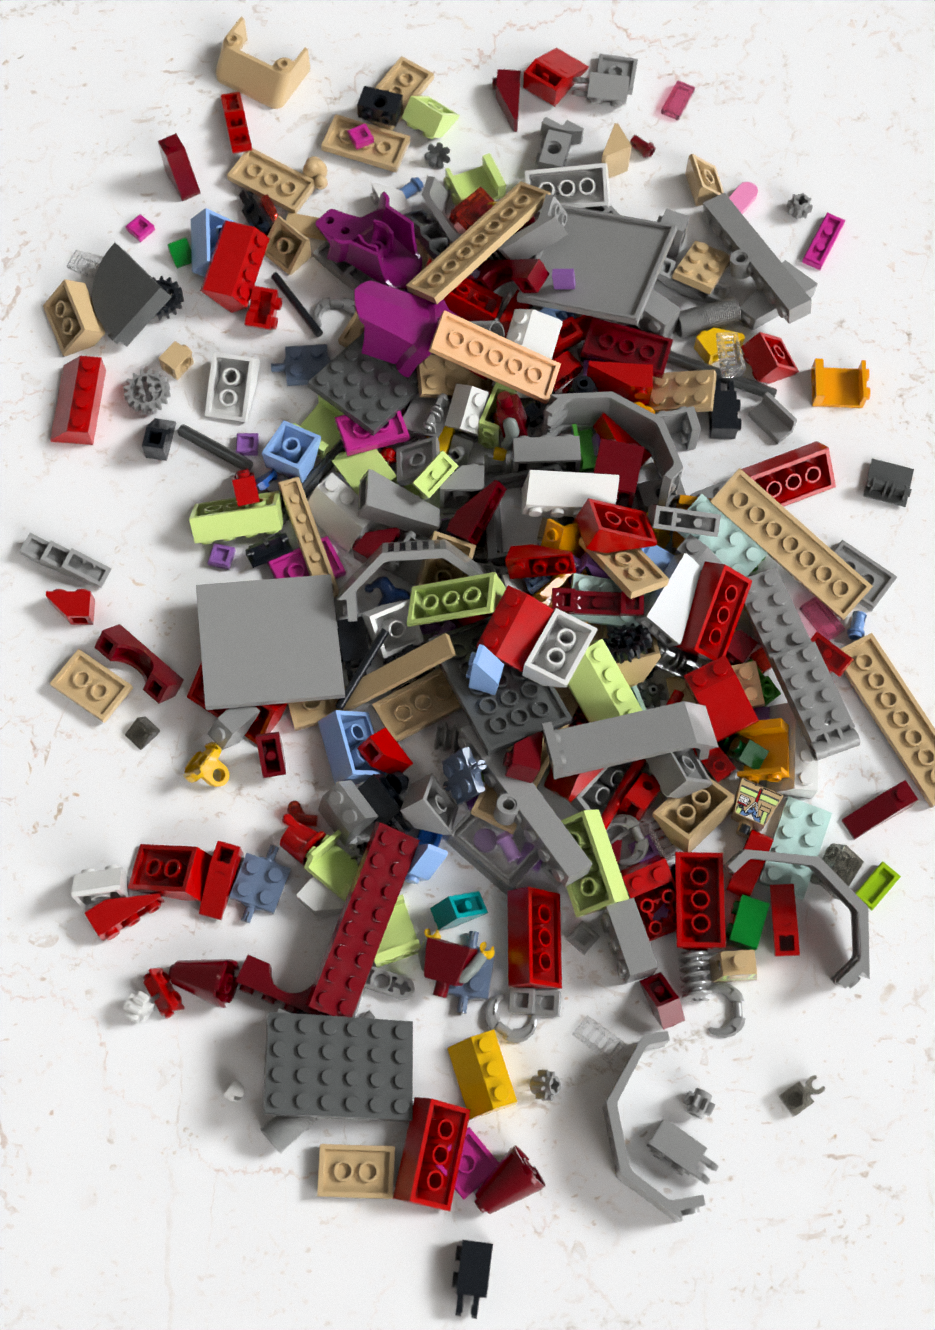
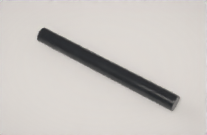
(297, 304)
(361, 670)

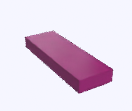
(823, 241)

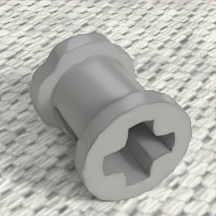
(494, 465)

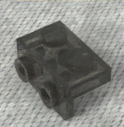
(842, 862)

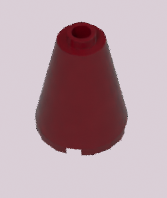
(207, 979)
(509, 1182)

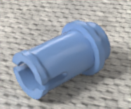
(412, 187)
(857, 625)

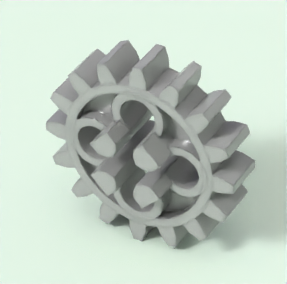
(136, 386)

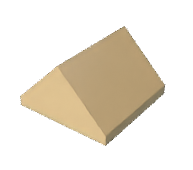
(617, 152)
(702, 180)
(287, 246)

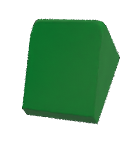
(180, 252)

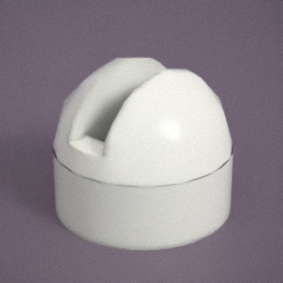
(235, 1091)

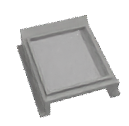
(477, 844)

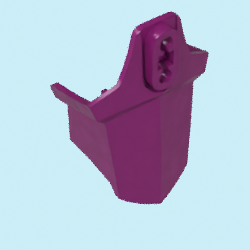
(376, 244)
(397, 324)

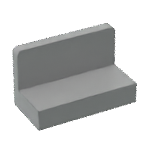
(773, 418)

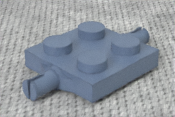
(302, 363)
(463, 775)
(260, 883)
(478, 985)

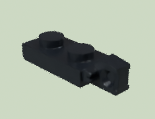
(255, 212)

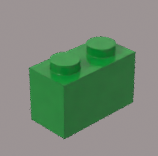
(747, 923)

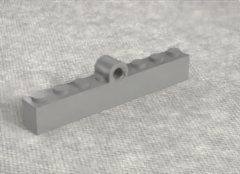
(755, 259)
(531, 812)

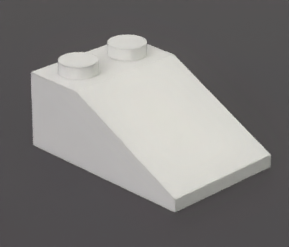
(231, 386)

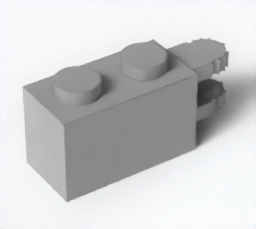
(604, 88)
(680, 1150)

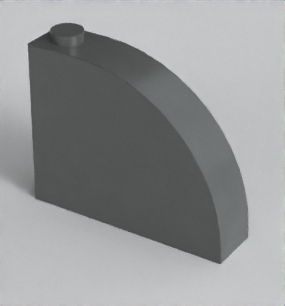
(125, 295)

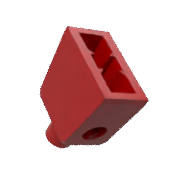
(640, 796)

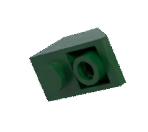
(743, 751)

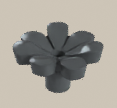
(437, 155)
(652, 697)

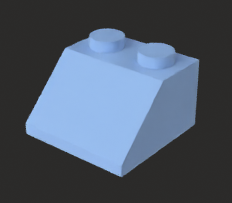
(292, 451)

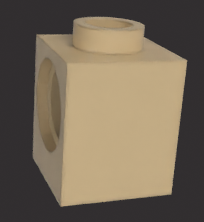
(176, 360)

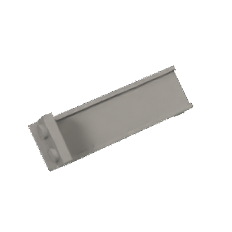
(629, 738)

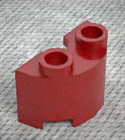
(263, 308)

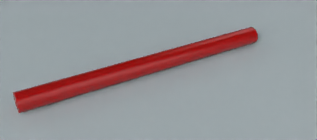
(630, 776)

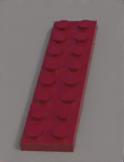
(362, 922)

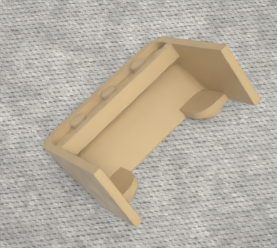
(254, 78)

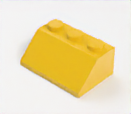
(482, 1074)

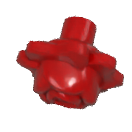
(389, 455)

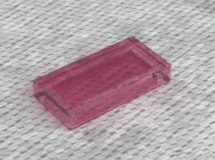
(678, 100)
(822, 619)

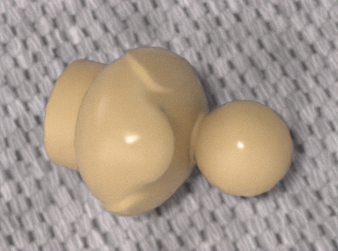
(316, 170)

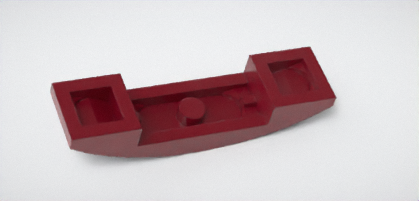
(596, 603)

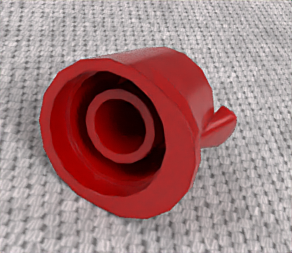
(299, 838)

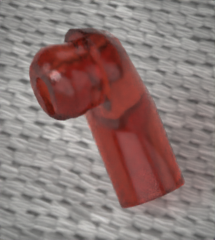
(294, 808)

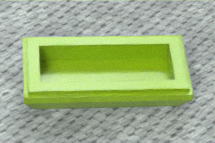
(877, 885)

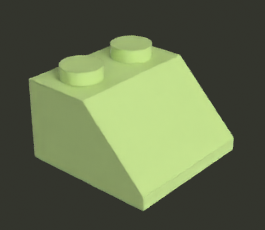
(429, 116)

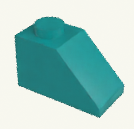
(458, 910)

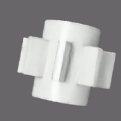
(138, 1007)

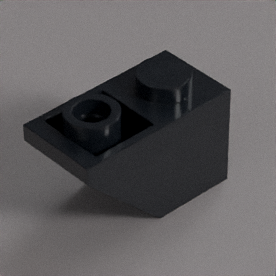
(158, 439)

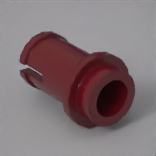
(647, 149)

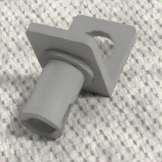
(461, 447)

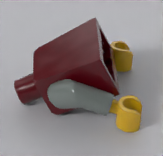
(512, 422)
(450, 962)

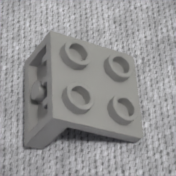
(683, 421)

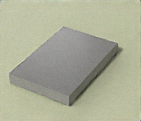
(871, 571)

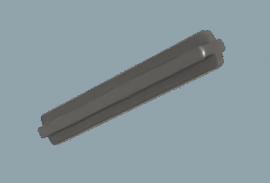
(214, 447)

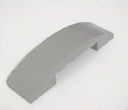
(665, 276)

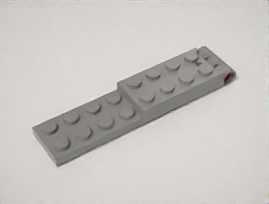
(799, 667)

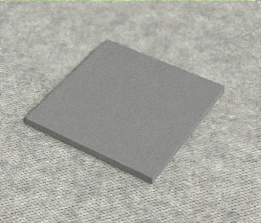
(612, 262)
(269, 642)

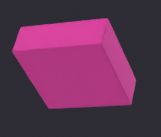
(360, 136)
(140, 228)

